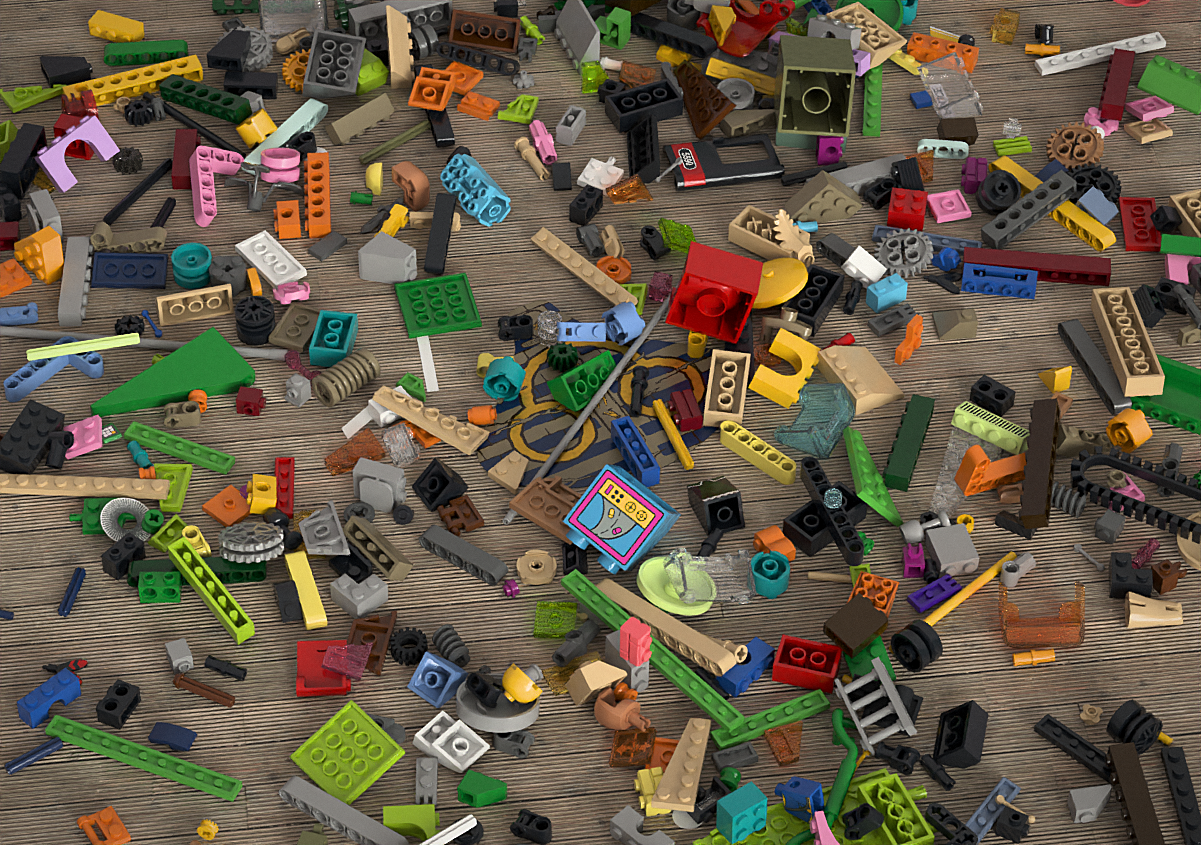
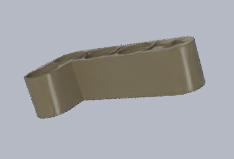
(135, 241)

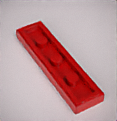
(285, 484)

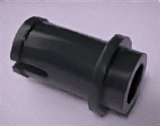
(930, 573)

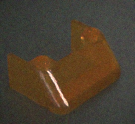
(1060, 631)

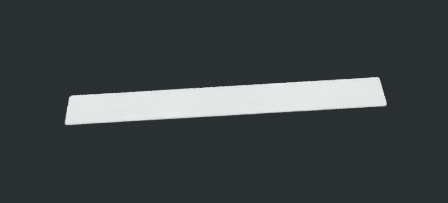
(427, 363)

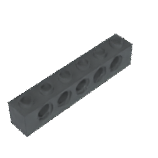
(1028, 210)

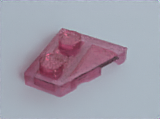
(347, 660)

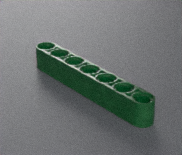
(224, 570)

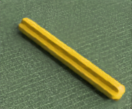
(673, 434)

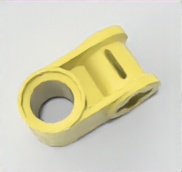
(197, 541)

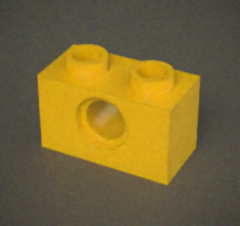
(261, 493)

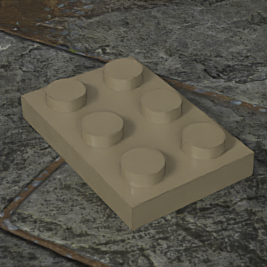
(295, 327)

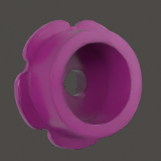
(510, 588)

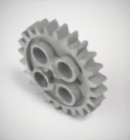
(917, 252)

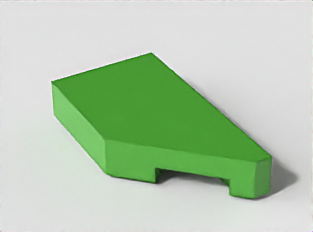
(413, 386)

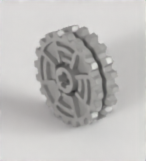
(260, 50)
(251, 542)

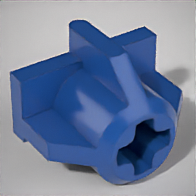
(946, 259)

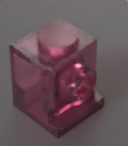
(660, 286)

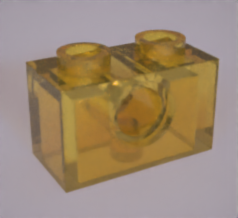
(1005, 26)

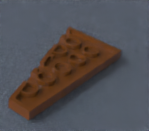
(702, 99)

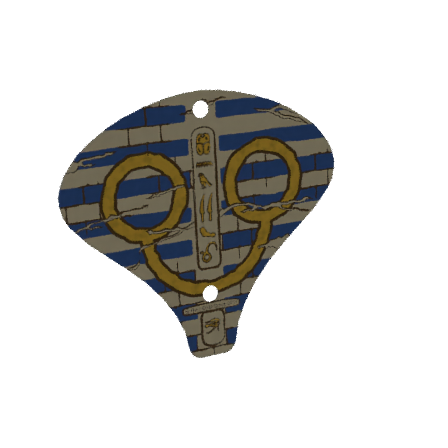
(537, 422)

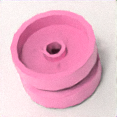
(282, 165)

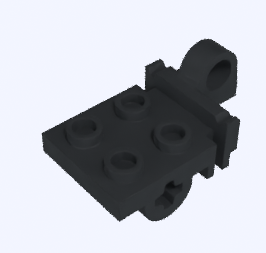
(910, 700)

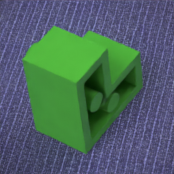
(615, 28)

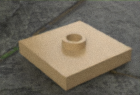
(1148, 130)

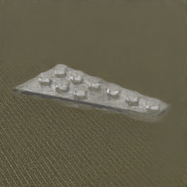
(947, 492)

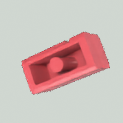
(635, 641)

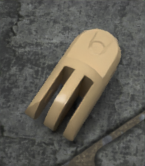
(291, 41)
(612, 242)

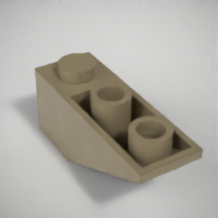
(1074, 440)

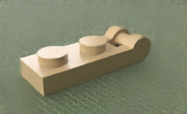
(424, 220)

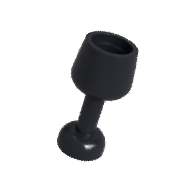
(292, 539)

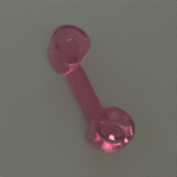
(294, 362)

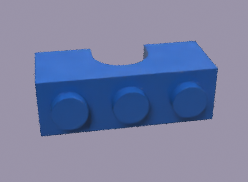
(739, 677)
(35, 706)

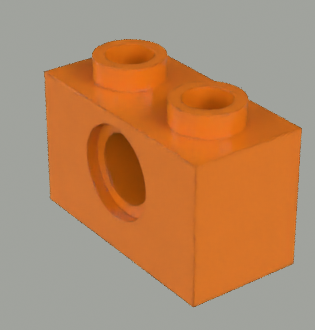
(288, 219)

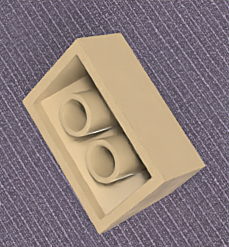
(592, 680)

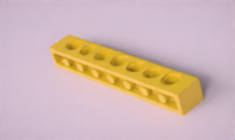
(137, 81)

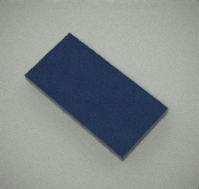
(129, 270)

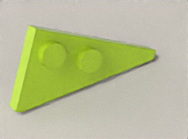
(29, 96)

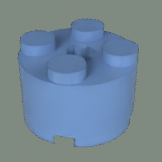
(623, 323)

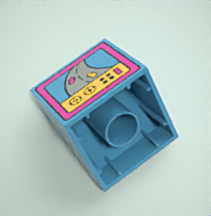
(619, 519)

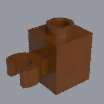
(1166, 575)

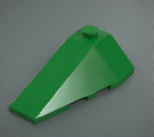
(582, 382)

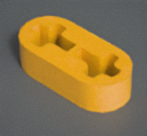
(254, 282)

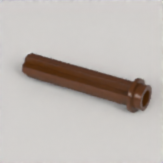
(204, 690)

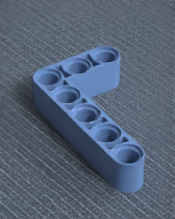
(40, 370)

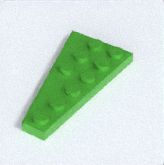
(866, 478)

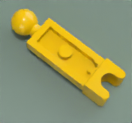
(396, 220)

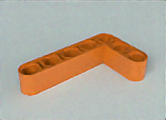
(979, 474)

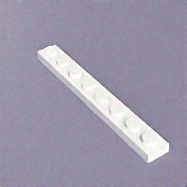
(1098, 53)

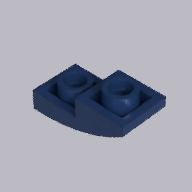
(1052, 168)
(173, 735)

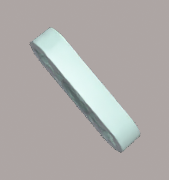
(956, 145)

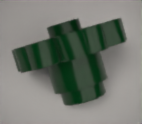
(341, 13)

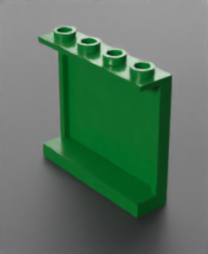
(1180, 397)

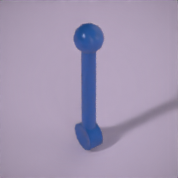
(158, 333)

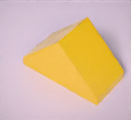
(1057, 378)

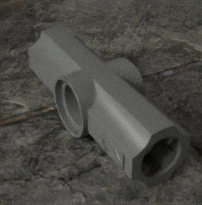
(1170, 461)
(576, 643)

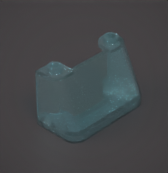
(821, 421)

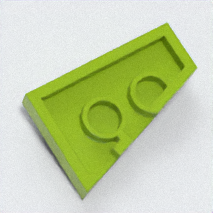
(179, 478)

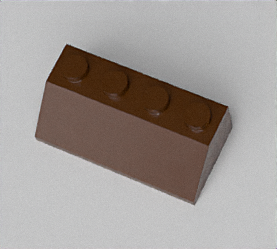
(484, 31)

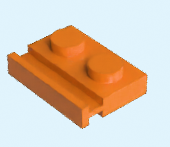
(478, 105)

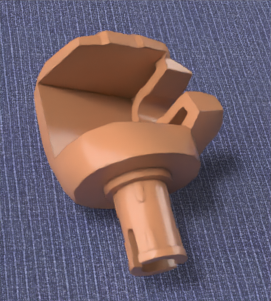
(621, 715)

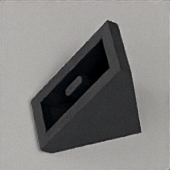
(561, 176)

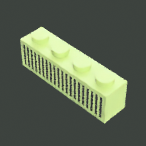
(991, 428)

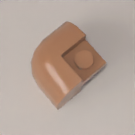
(414, 184)

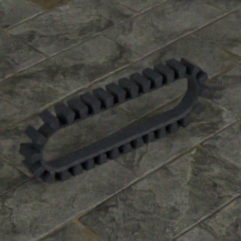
(1157, 477)

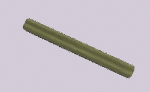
(394, 142)

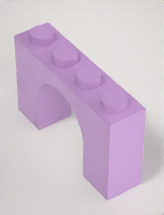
(52, 158)

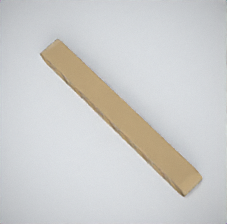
(670, 630)

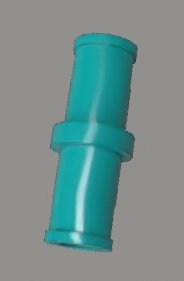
(139, 456)

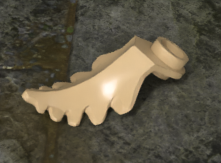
(792, 238)

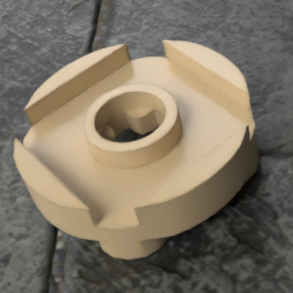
(546, 570)

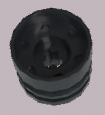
(254, 320)
(1133, 724)

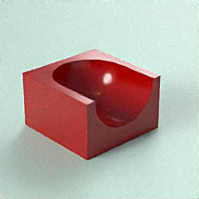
(714, 292)

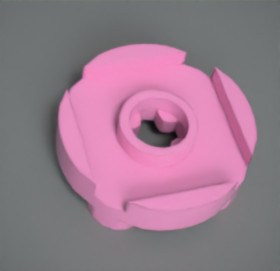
(1093, 118)
(291, 291)

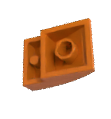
(432, 89)

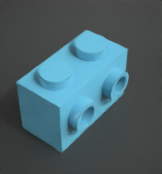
(886, 293)

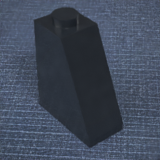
(230, 51)
(65, 70)

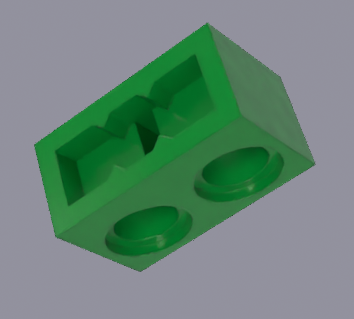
(160, 587)

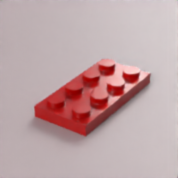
(1136, 224)

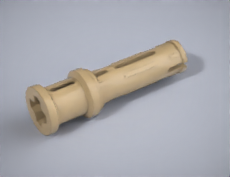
(529, 153)
(739, 651)

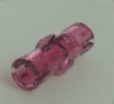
(1145, 553)

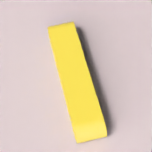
(758, 452)
(309, 598)

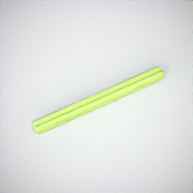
(83, 346)

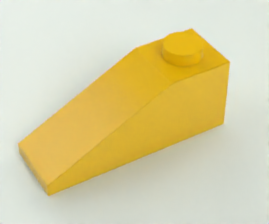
(721, 21)

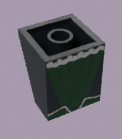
(717, 504)

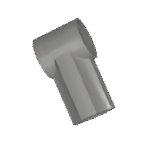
(1016, 569)

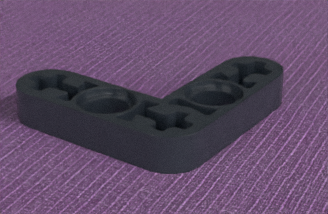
(955, 837)

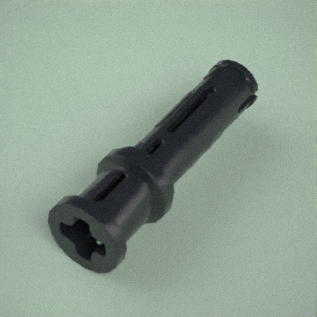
(638, 385)

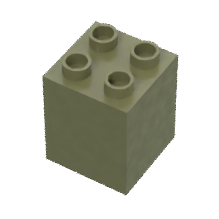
(814, 86)

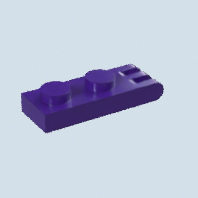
(933, 593)

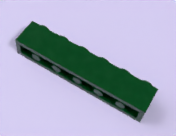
(909, 442)

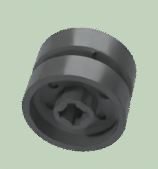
(423, 41)

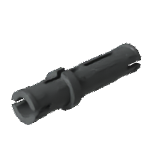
(1187, 302)

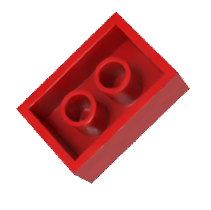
(807, 663)

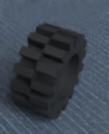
(408, 637)

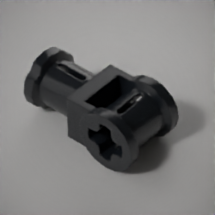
(898, 757)

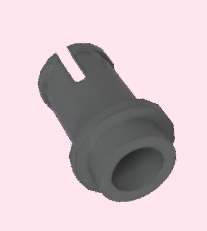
(158, 109)

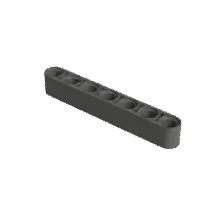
(1094, 365)

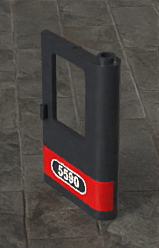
(704, 169)

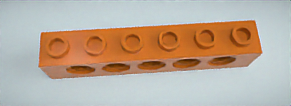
(318, 194)

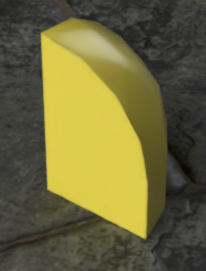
(374, 178)

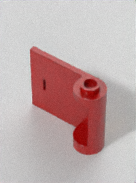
(313, 679)

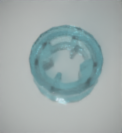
(833, 503)

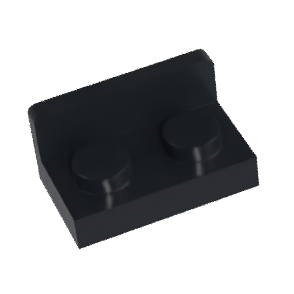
(353, 565)

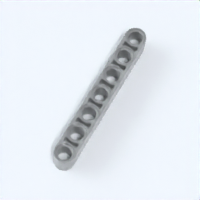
(337, 814)

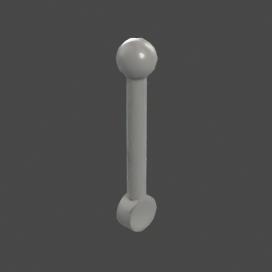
(678, 162)
(1078, 548)

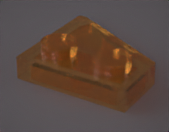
(636, 75)

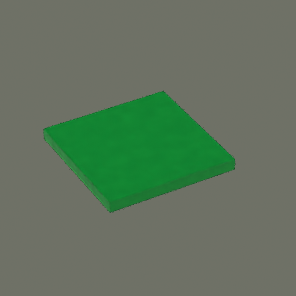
(437, 305)

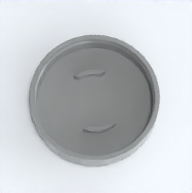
(504, 718)

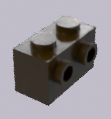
(958, 130)

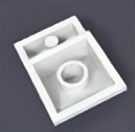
(450, 742)

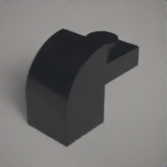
(287, 600)

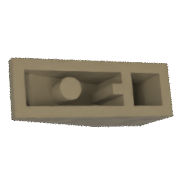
(747, 122)

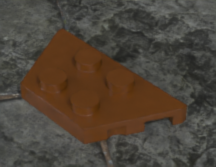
(377, 631)

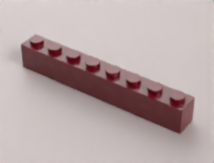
(1050, 266)

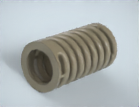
(346, 377)

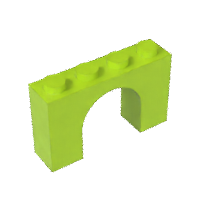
(412, 820)

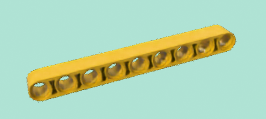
(1066, 214)

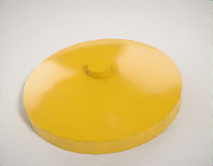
(780, 281)

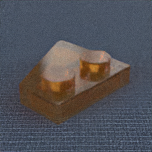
(925, 164)
(629, 191)
(785, 742)

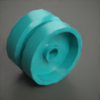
(191, 265)

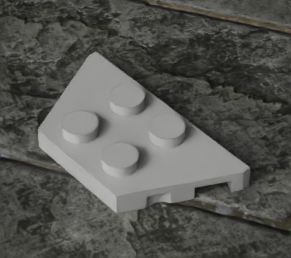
(324, 533)

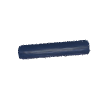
(71, 592)
(33, 755)

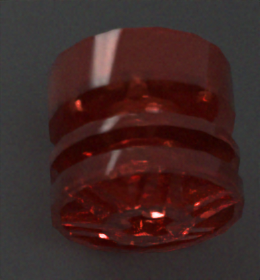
(80, 108)

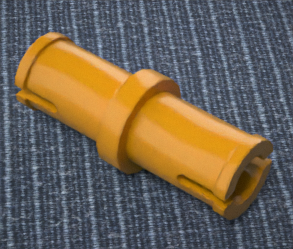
(1042, 49)
(1033, 657)

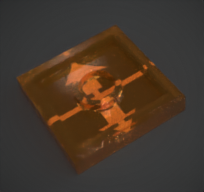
(632, 747)

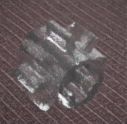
(1012, 128)

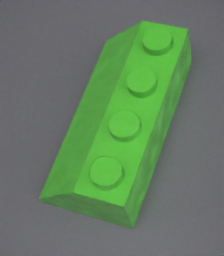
(1172, 83)

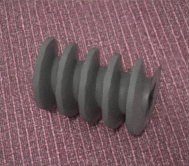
(1067, 501)
(451, 645)

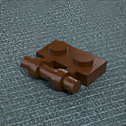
(466, 514)

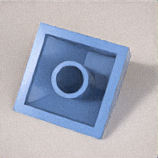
(436, 679)

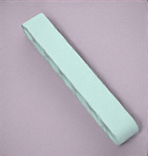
(301, 121)

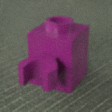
(913, 561)

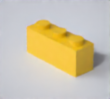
(115, 28)

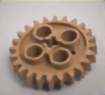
(1060, 143)

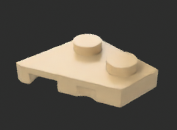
(510, 471)

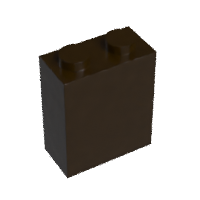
(855, 625)

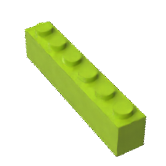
(211, 590)

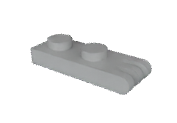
(426, 780)

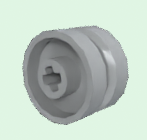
(739, 92)

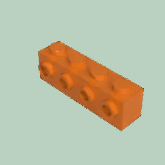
(930, 48)

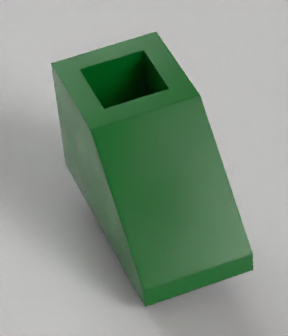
(481, 790)

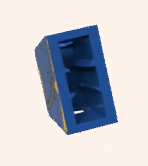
(801, 797)

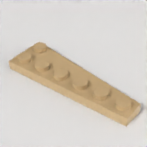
(461, 436)
(682, 776)

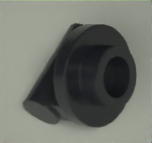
(403, 514)

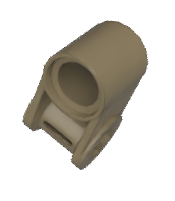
(183, 413)

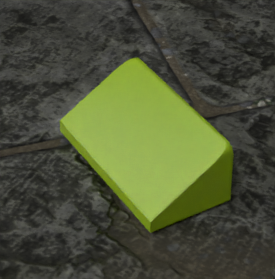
(168, 534)

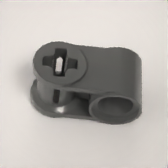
(514, 742)

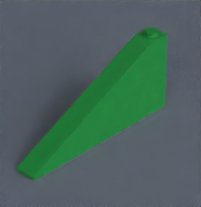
(201, 364)

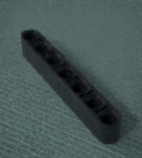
(672, 35)
(439, 120)
(835, 519)

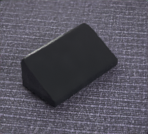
(1012, 523)
(574, 558)

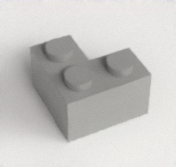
(360, 598)

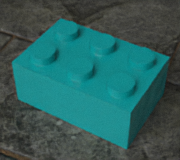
(333, 338)

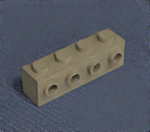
(360, 119)
(377, 548)

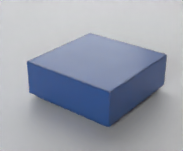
(921, 99)

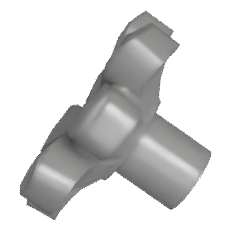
(523, 80)

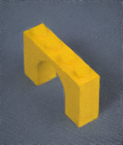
(784, 388)

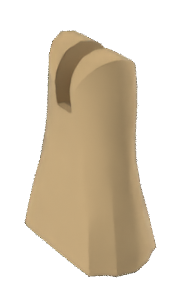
(1145, 611)

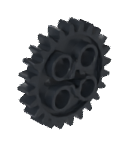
(1097, 177)

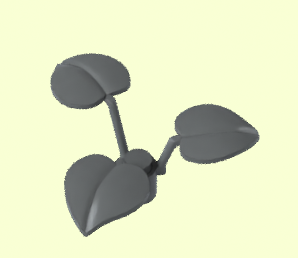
(255, 198)

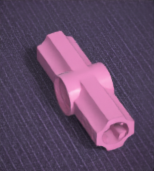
(543, 142)

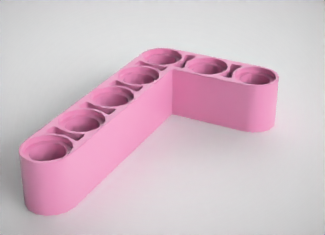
(202, 165)

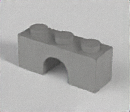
(824, 27)
(627, 828)

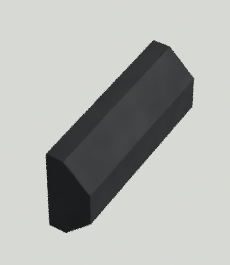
(644, 150)

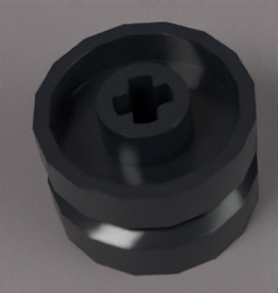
(998, 192)
(916, 645)

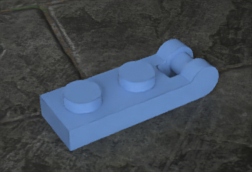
(19, 315)
(582, 331)

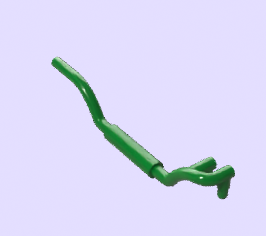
(843, 775)

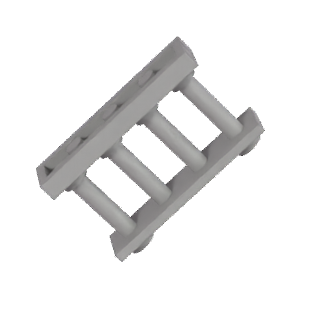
(895, 706)

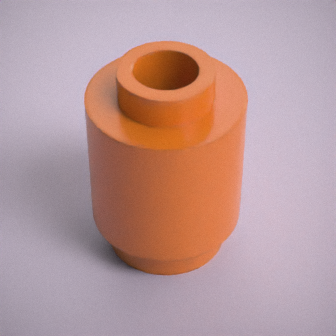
(482, 415)

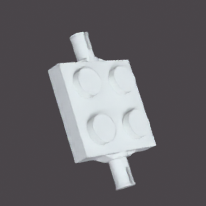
(600, 174)

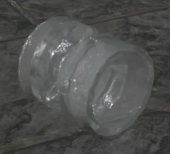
(548, 327)

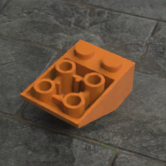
(876, 588)

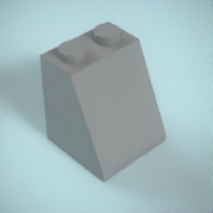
(387, 260)

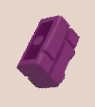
(975, 172)

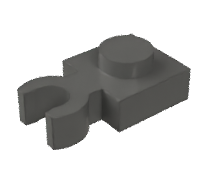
(527, 48)

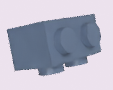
(1097, 206)

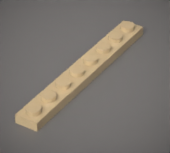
(582, 268)

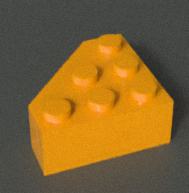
(42, 254)

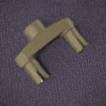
(787, 321)

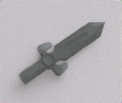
(372, 223)

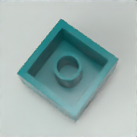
(741, 813)

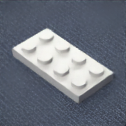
(270, 259)

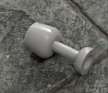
(914, 531)

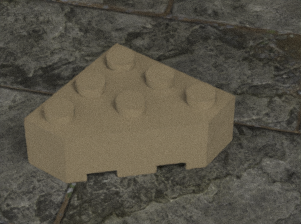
(823, 201)

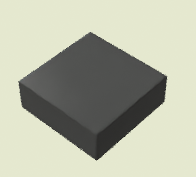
(232, 23)

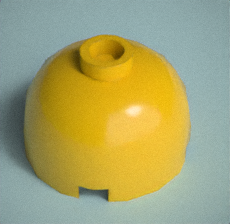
(519, 686)

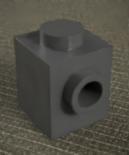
(1109, 526)

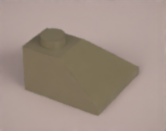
(955, 324)

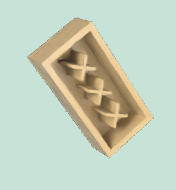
(755, 232)

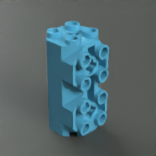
(475, 190)

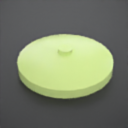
(659, 590)

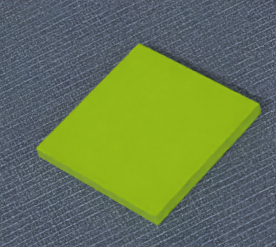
(347, 754)

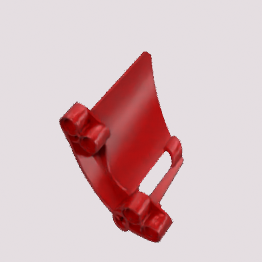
(749, 28)

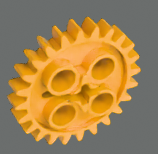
(295, 69)

